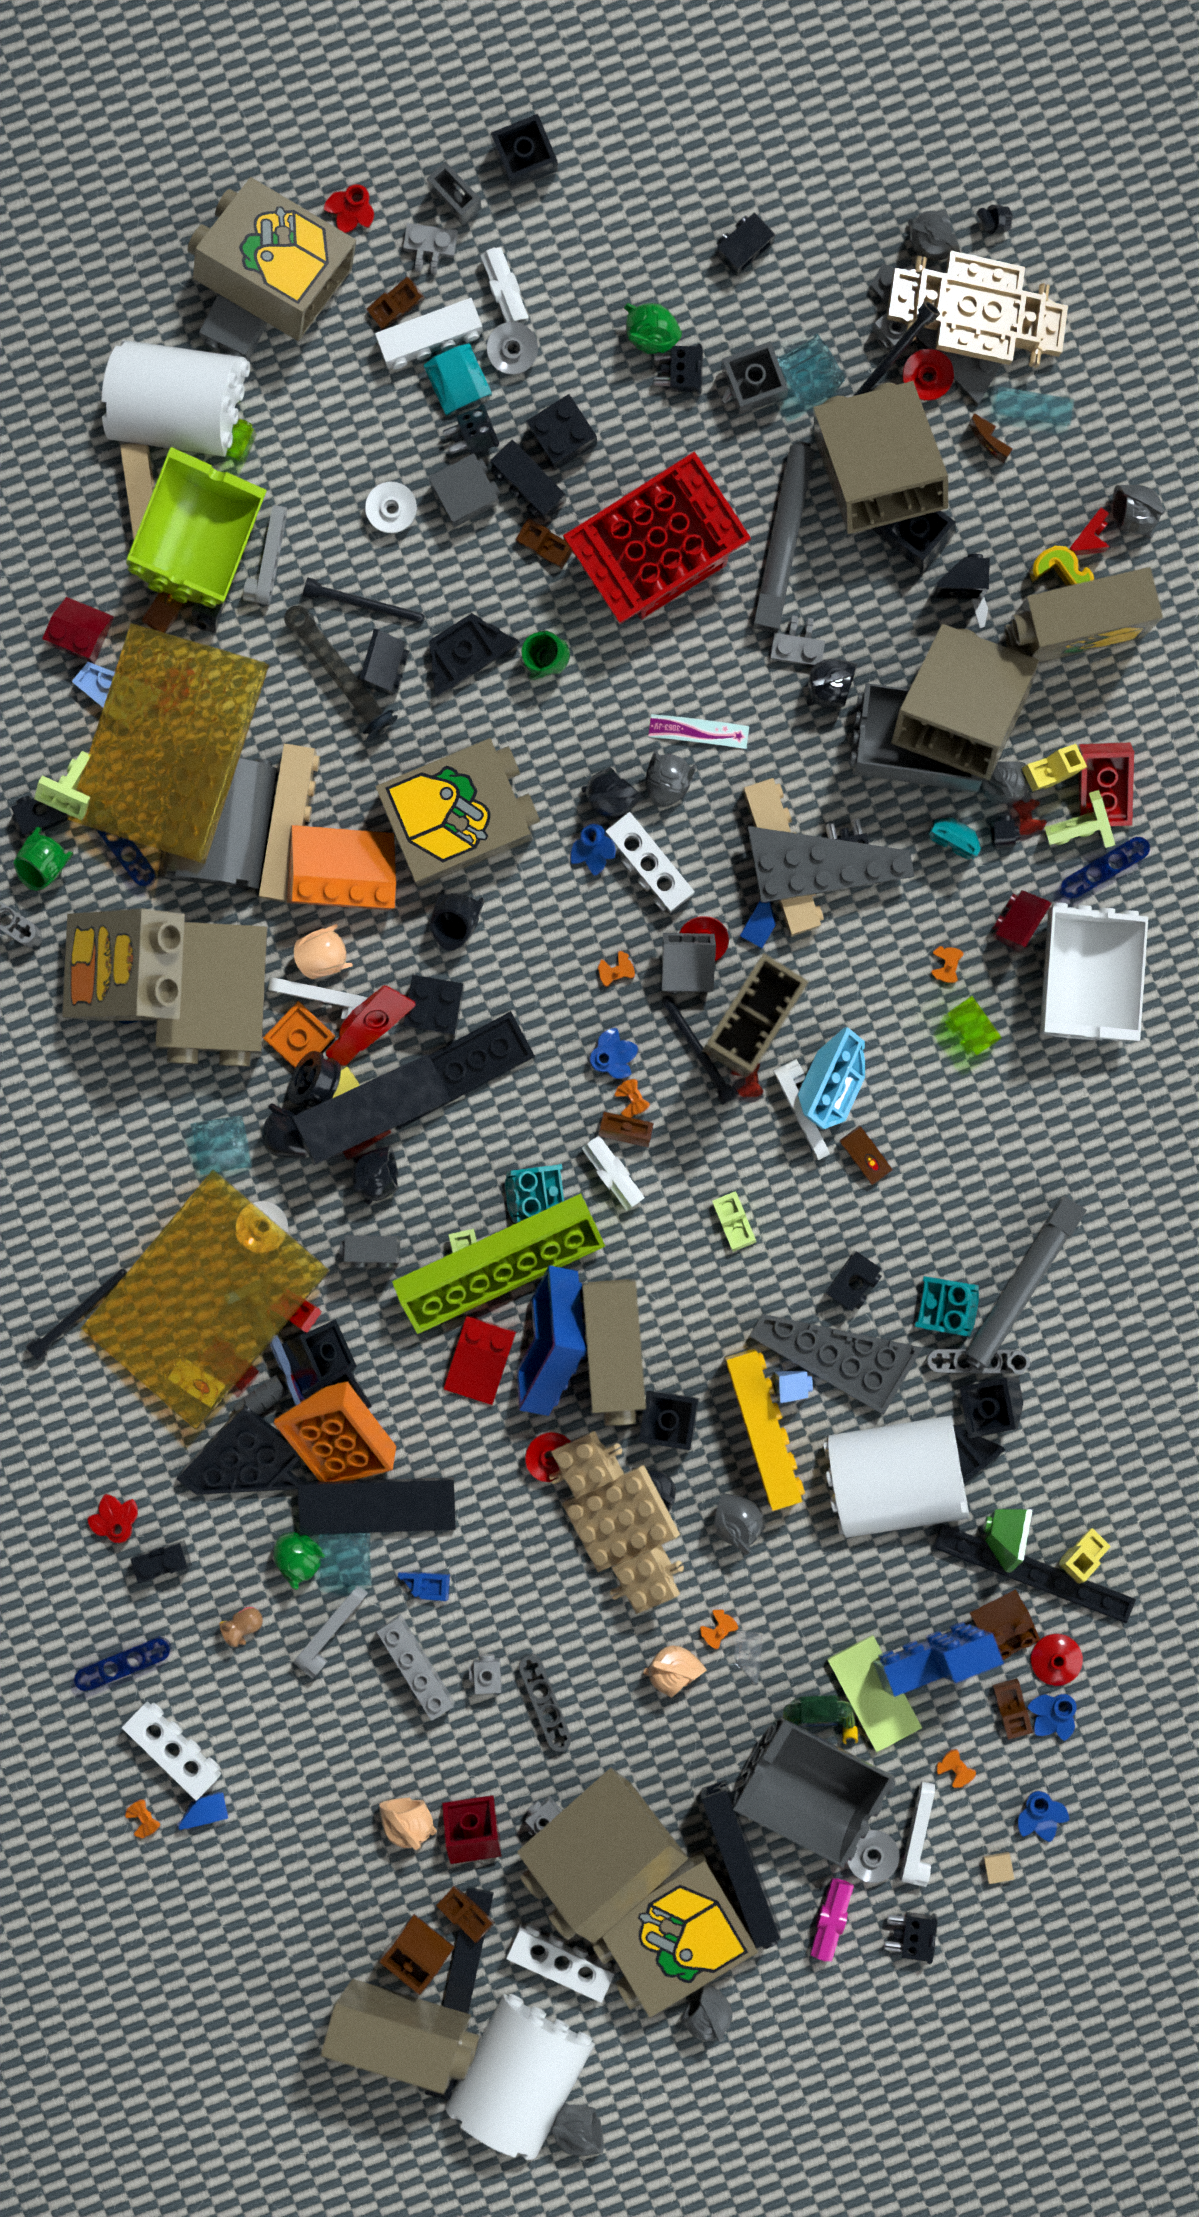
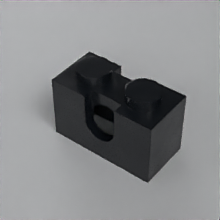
(28, 819)
(840, 1288)
(173, 1560)

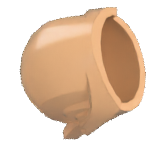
(321, 953)
(673, 1669)
(406, 1822)

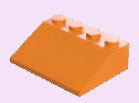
(341, 868)
(337, 1435)

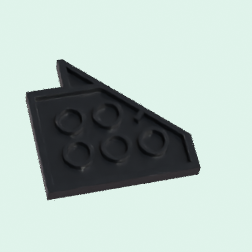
(242, 1458)

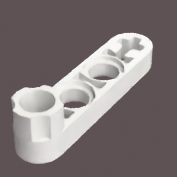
(347, 1000)
(788, 1077)
(912, 1869)

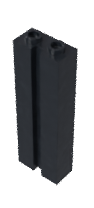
(741, 1865)

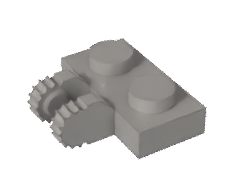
(430, 241)
(797, 649)

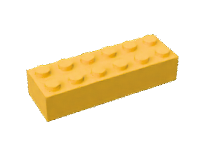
(763, 1429)

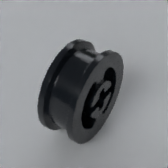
(314, 1080)

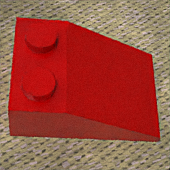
(1112, 773)
(479, 1360)

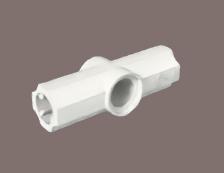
(504, 286)
(612, 1173)

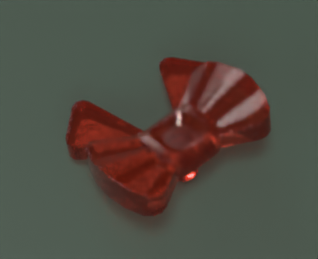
(1028, 824)
(752, 1086)

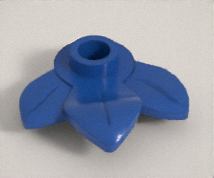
(593, 851)
(617, 1054)
(1050, 1718)
(1042, 1819)

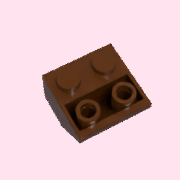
(1008, 1622)
(416, 1954)

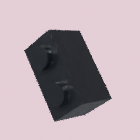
(744, 243)

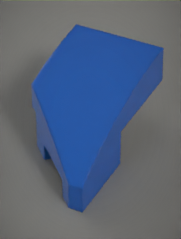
(760, 924)
(427, 1585)
(204, 1811)

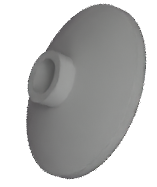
(509, 334)
(878, 1868)

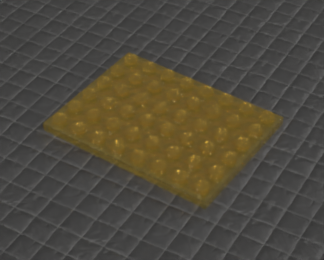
(169, 741)
(205, 1299)

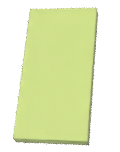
(881, 1714)

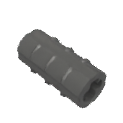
(264, 1396)

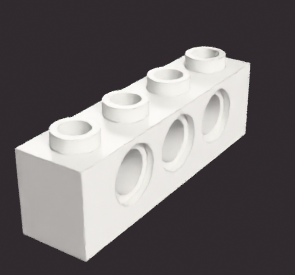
(680, 890)
(175, 1765)
(593, 1986)

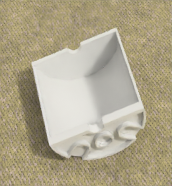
(172, 397)
(1093, 973)
(896, 1477)
(518, 2078)

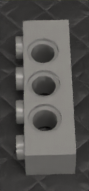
(416, 1667)

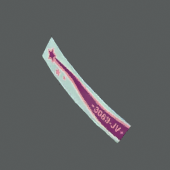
(698, 731)

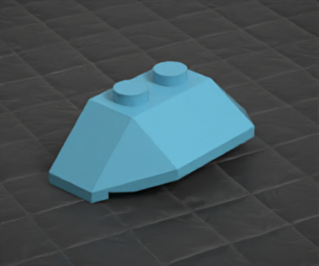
(833, 1080)

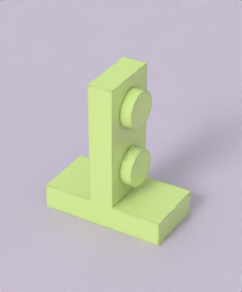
(63, 794)
(1083, 825)

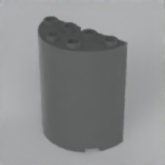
(879, 758)
(241, 833)
(811, 1791)

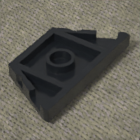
(465, 651)
(974, 1452)

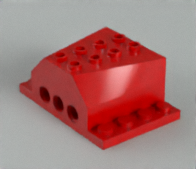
(658, 540)

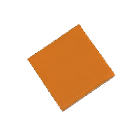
(298, 1034)

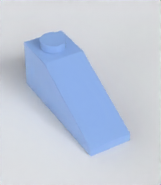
(792, 1385)

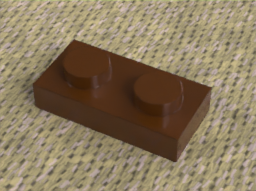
(626, 1129)

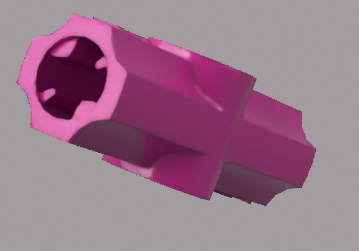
(831, 1919)

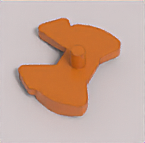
(951, 956)
(610, 974)
(638, 1104)
(726, 1625)
(952, 1761)
(148, 1825)

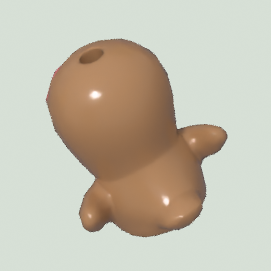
(243, 1623)

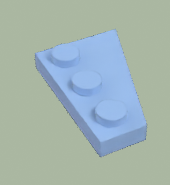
(94, 682)

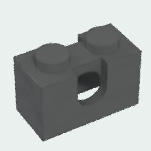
(443, 186)

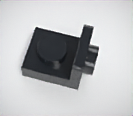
(206, 617)

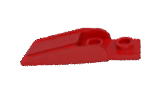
(369, 1023)

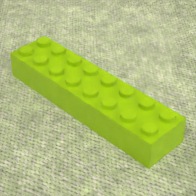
(498, 1263)

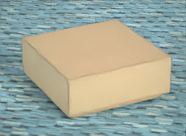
(998, 1867)

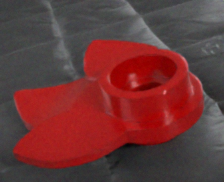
(348, 211)
(111, 1515)

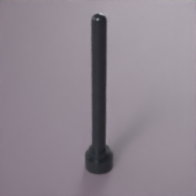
(926, 314)
(315, 590)
(725, 1091)
(40, 1346)

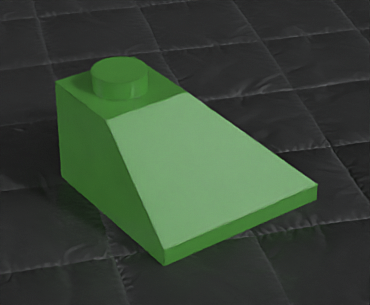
(1008, 1535)

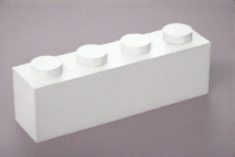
(429, 334)

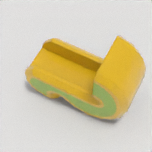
(1064, 563)

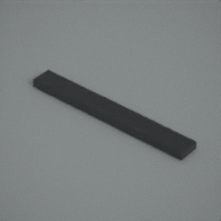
(1036, 1575)
(464, 1971)

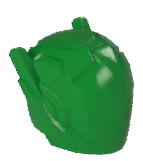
(651, 328)
(544, 654)
(40, 861)
(297, 1557)

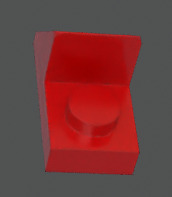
(1087, 541)
(305, 1316)

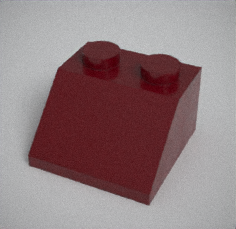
(78, 629)
(1020, 920)
(471, 1829)

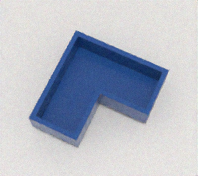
(556, 1341)
(949, 1655)

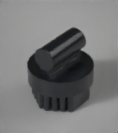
(995, 219)

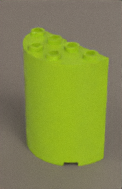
(194, 530)

